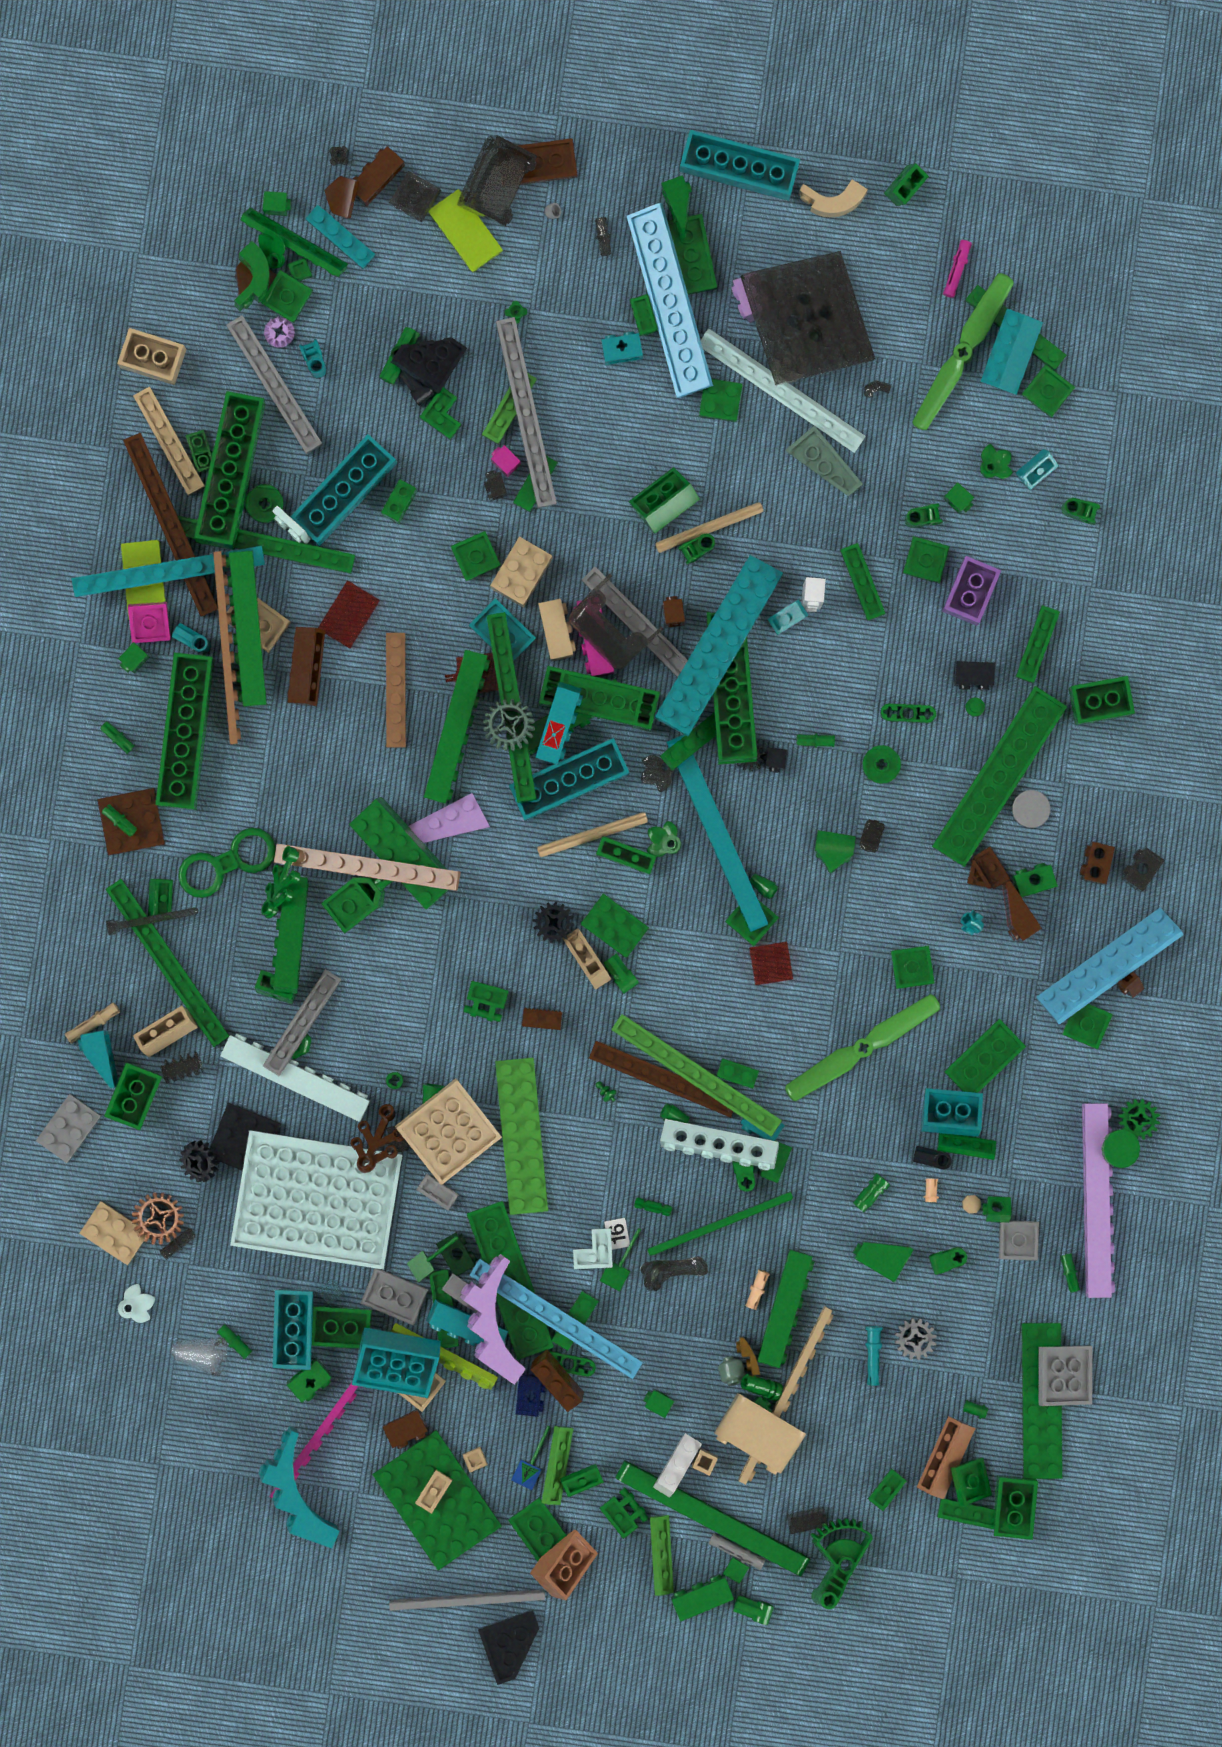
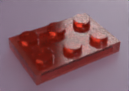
(349, 614)

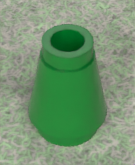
(764, 886)
(673, 1113)

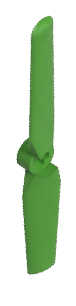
(972, 335)
(845, 1058)

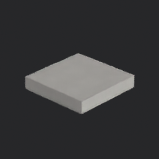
(1019, 1240)

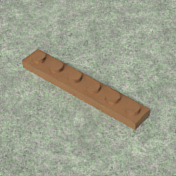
(395, 690)

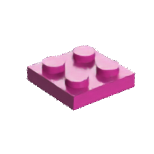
(149, 622)

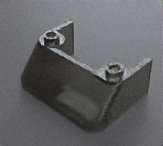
(602, 634)

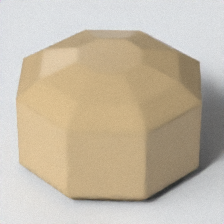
(971, 1204)

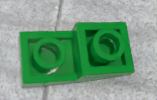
(200, 450)

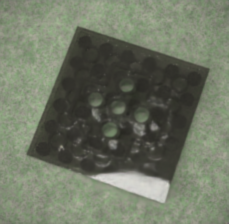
(824, 313)

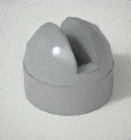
(553, 211)

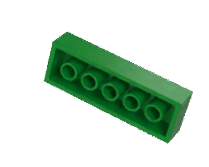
(395, 841)

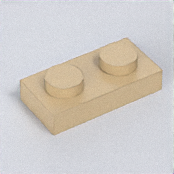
(433, 1491)

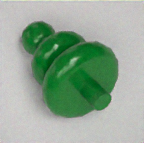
(609, 1095)

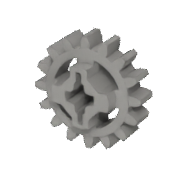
(914, 1330)

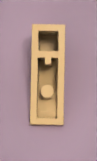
(587, 959)

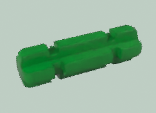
(653, 1206)

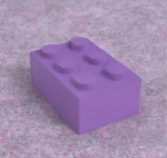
(971, 590)

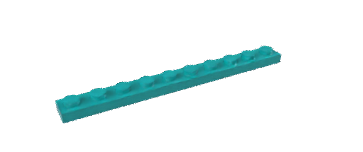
(154, 573)

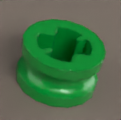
(390, 1076)

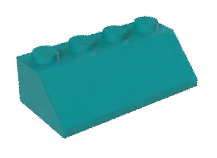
(1011, 351)
(292, 1329)

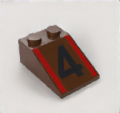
(1018, 915)

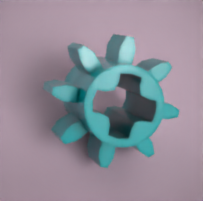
(972, 922)

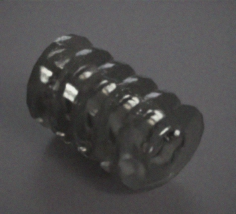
(182, 1067)

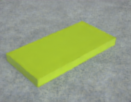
(465, 232)
(137, 555)

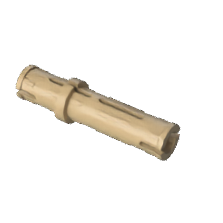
(96, 1020)

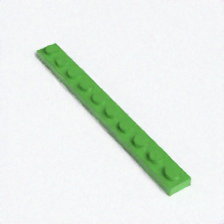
(696, 1075)

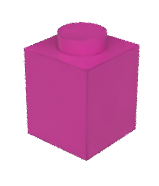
(505, 460)

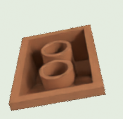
(564, 1565)

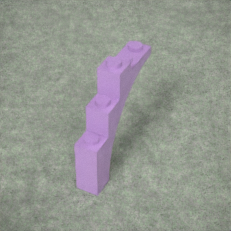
(483, 1323)

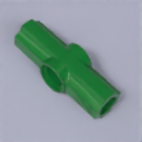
(390, 371)

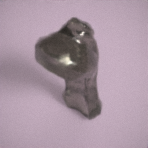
(659, 1271)

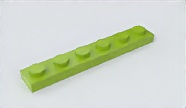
(453, 1362)

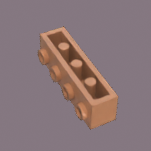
(946, 1454)

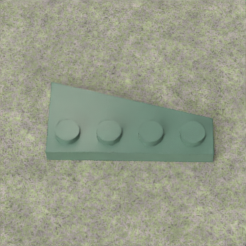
(821, 457)

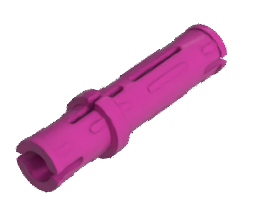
(960, 260)

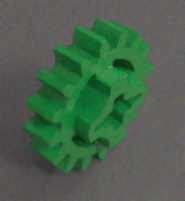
(1137, 1127)

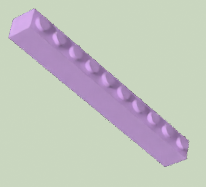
(1097, 1202)

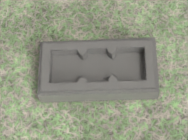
(436, 1192)

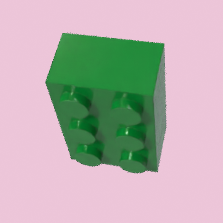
(1101, 700)
(339, 1325)

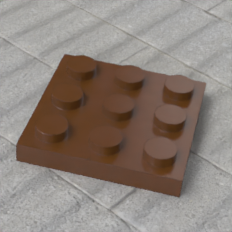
(140, 811)

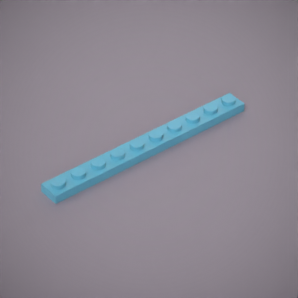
(563, 1323)

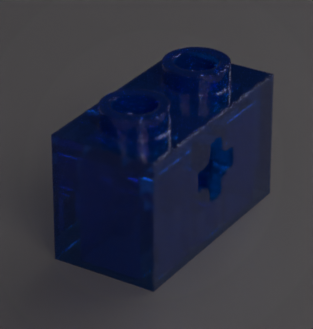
(524, 1405)

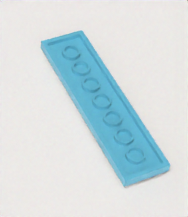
(1109, 965)

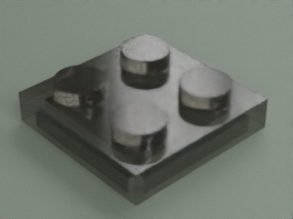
(415, 196)

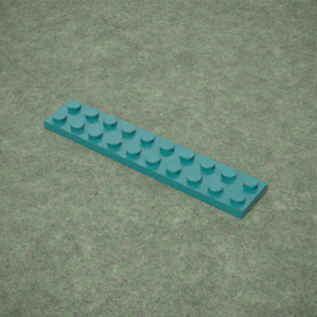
(719, 645)

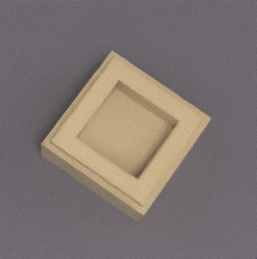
(475, 1459)

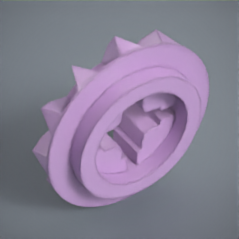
(281, 340)

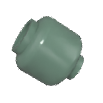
(731, 1371)

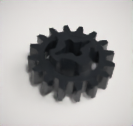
(546, 928)
(199, 1161)

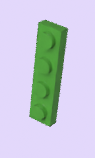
(503, 416)
(557, 1465)
(661, 1555)

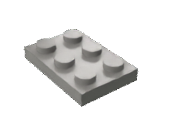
(68, 1128)

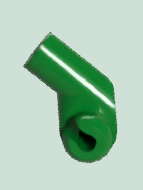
(303, 1048)

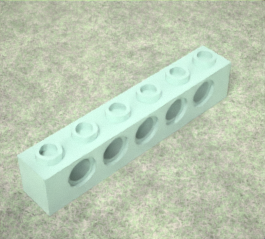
(673, 1129)

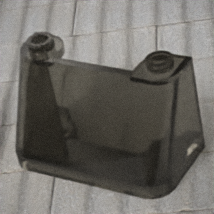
(496, 179)

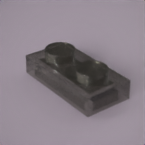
(806, 1520)

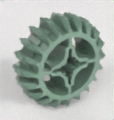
(501, 729)

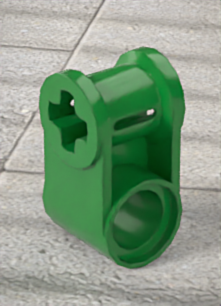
(1084, 511)
(927, 515)
(696, 548)
(744, 1172)
(943, 1260)

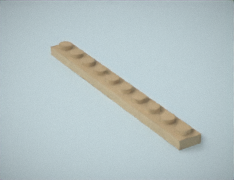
(791, 1385)

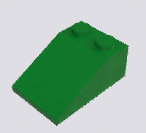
(1015, 1507)

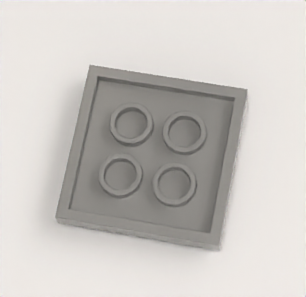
(1065, 1375)

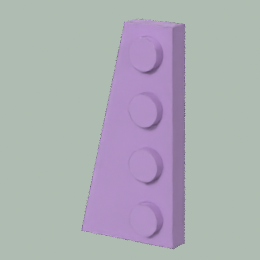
(451, 820)

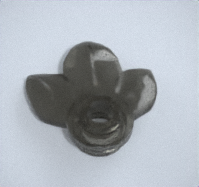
(655, 773)

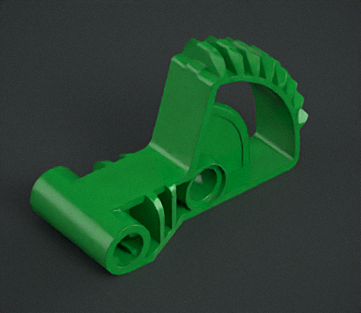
(836, 1578)

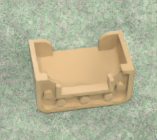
(759, 1433)

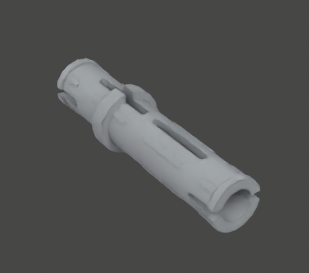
(733, 1549)

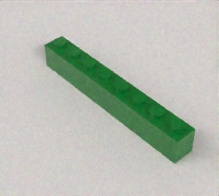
(247, 628)
(456, 725)

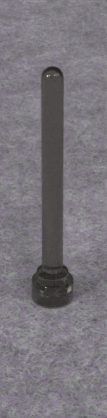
(115, 926)

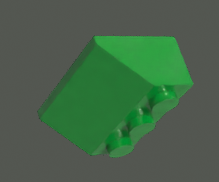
(664, 500)
(133, 1096)

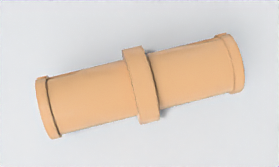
(757, 1289)

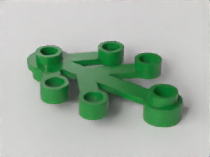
(273, 890)

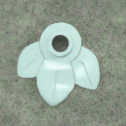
(139, 1304)

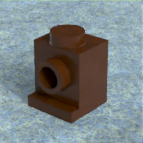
(1131, 985)

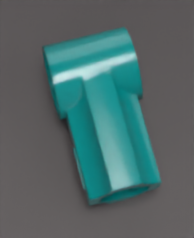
(190, 638)

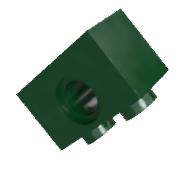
(460, 1265)

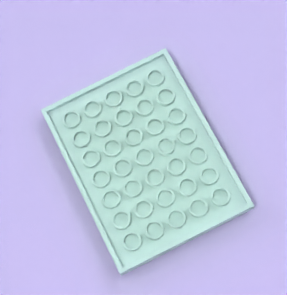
(314, 1201)

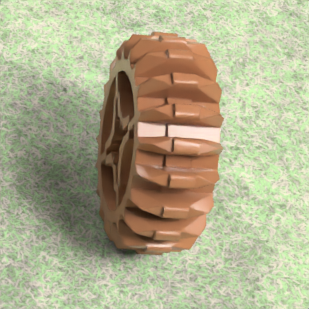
(154, 1210)

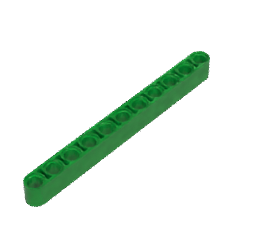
(715, 1520)

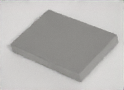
(394, 1296)

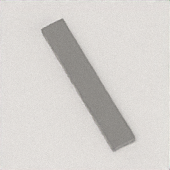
(302, 1022)

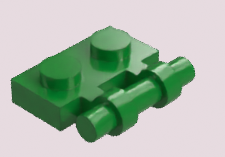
(487, 995)
(619, 1517)

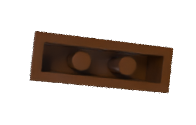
(378, 175)
(557, 1381)

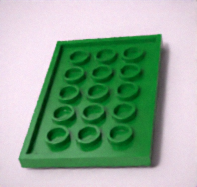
(461, 1514)

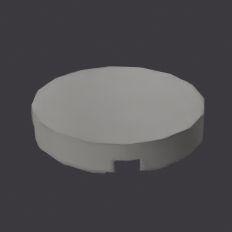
(1031, 809)

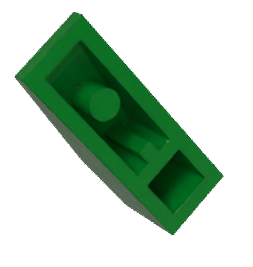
(677, 197)

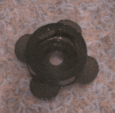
(334, 151)

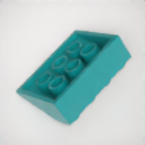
(396, 1362)

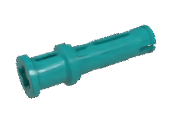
(874, 1345)

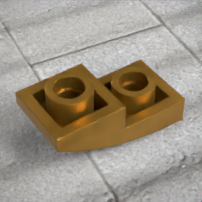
(746, 1351)

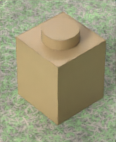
(704, 1461)

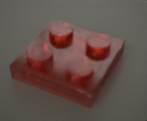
(771, 963)

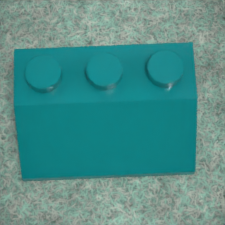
(952, 1112)

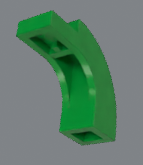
(258, 265)

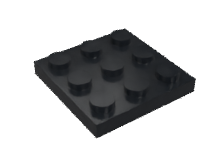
(233, 1134)

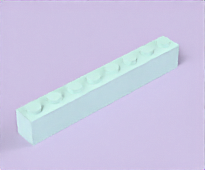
(297, 1079)

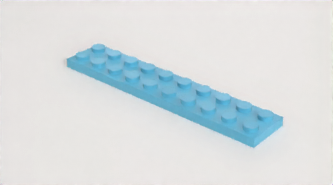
(669, 300)

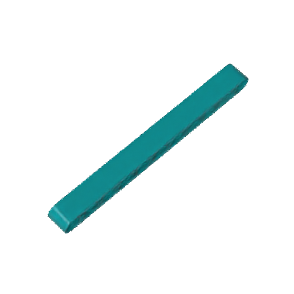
(721, 841)

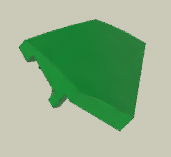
(834, 849)

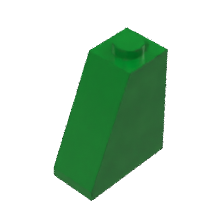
(883, 1258)

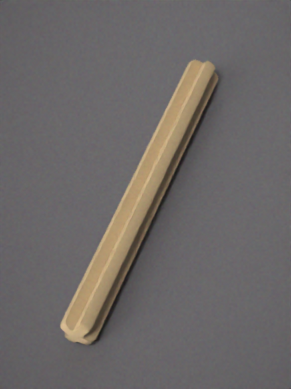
(709, 527)
(592, 834)

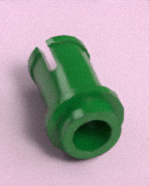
(975, 1409)

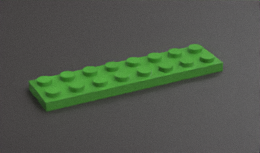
(521, 1136)

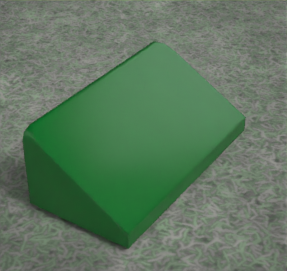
(160, 896)

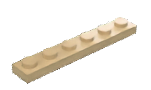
(169, 441)

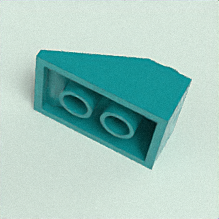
(99, 1052)

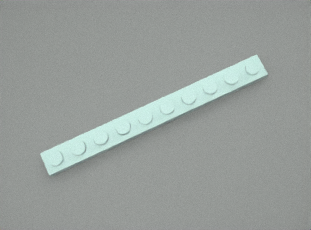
(783, 393)

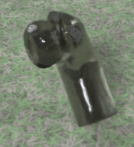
(876, 386)

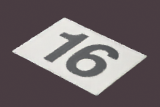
(619, 1233)

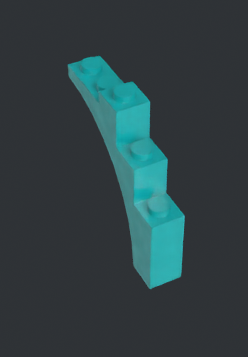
(280, 1474)

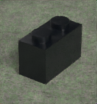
(974, 675)

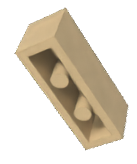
(557, 629)
(165, 1031)

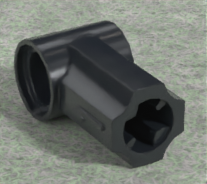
(419, 391)
(929, 1157)

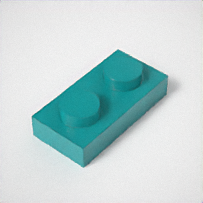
(788, 617)

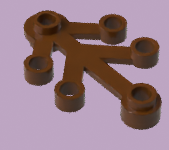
(377, 1141)

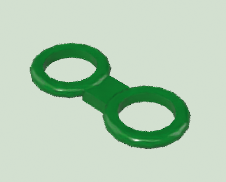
(226, 862)

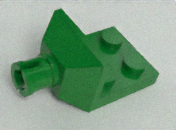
(355, 901)

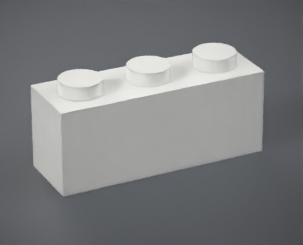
(813, 594)
(677, 1465)

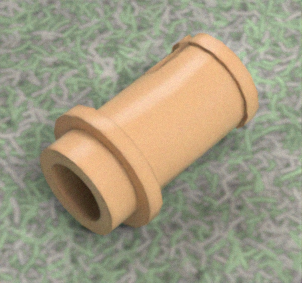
(931, 1190)

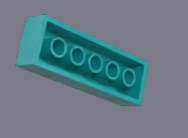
(739, 165)
(344, 489)
(574, 778)

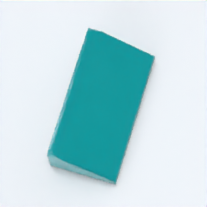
(1037, 469)

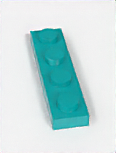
(340, 237)

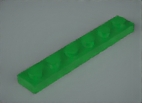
(294, 242)
(1043, 349)

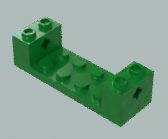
(604, 698)

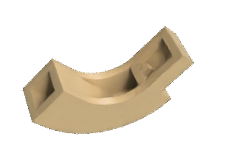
(837, 205)

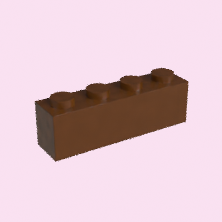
(306, 666)

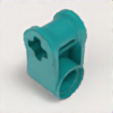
(313, 355)

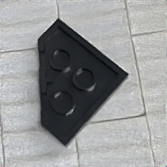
(430, 361)
(509, 1643)

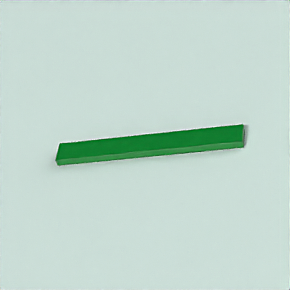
(720, 1223)

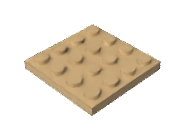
(448, 1131)

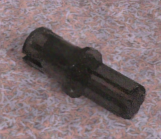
(603, 236)
(177, 1243)

